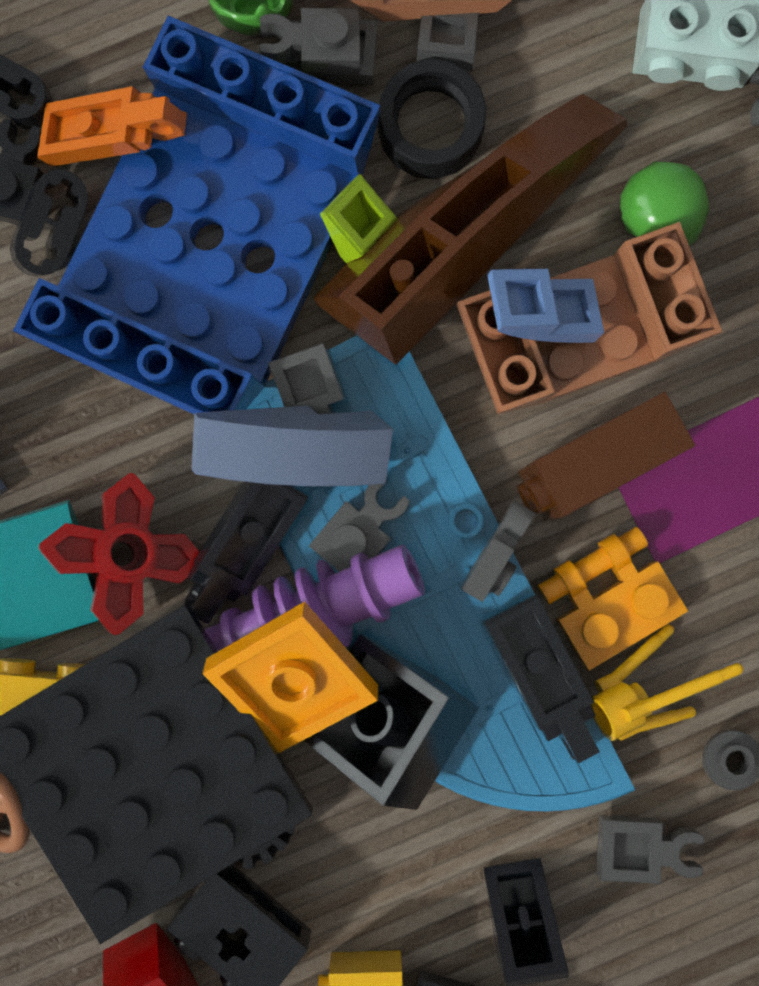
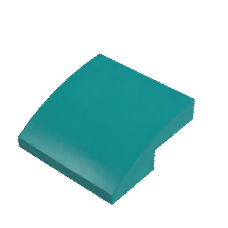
(32, 593)

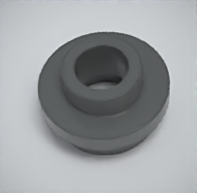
(715, 757)

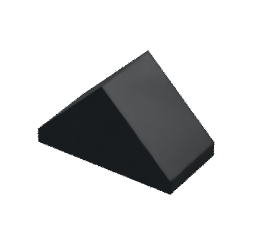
(524, 923)

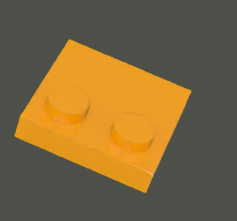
(291, 677)

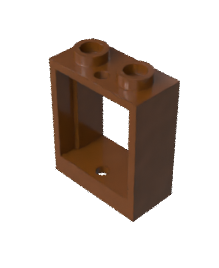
(604, 459)

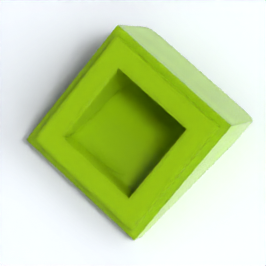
(356, 219)

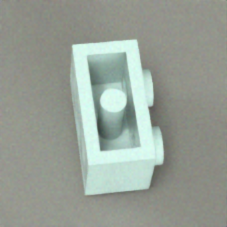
(698, 42)

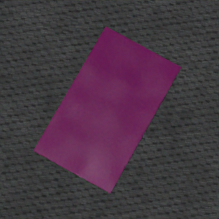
(702, 488)

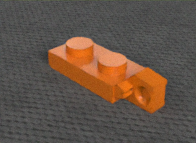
(106, 125)

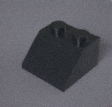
(402, 738)

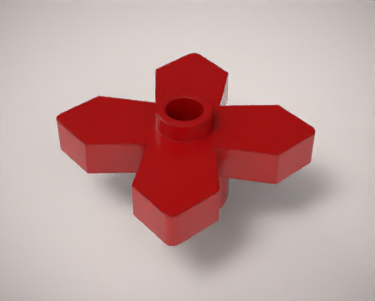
(125, 520)

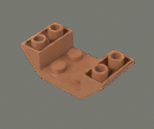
(648, 309)

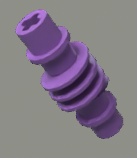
(338, 599)

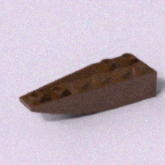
(464, 228)

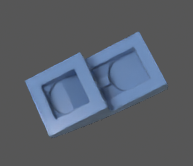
(545, 309)

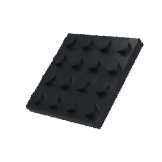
(144, 775)

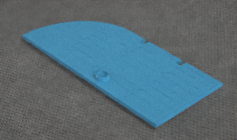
(445, 529)

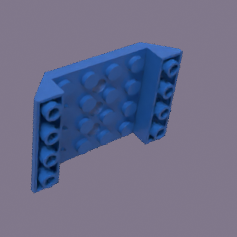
(256, 159)

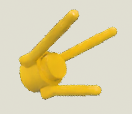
(627, 710)

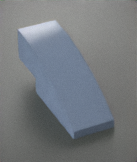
(292, 446)

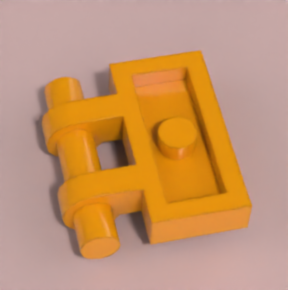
(621, 613)

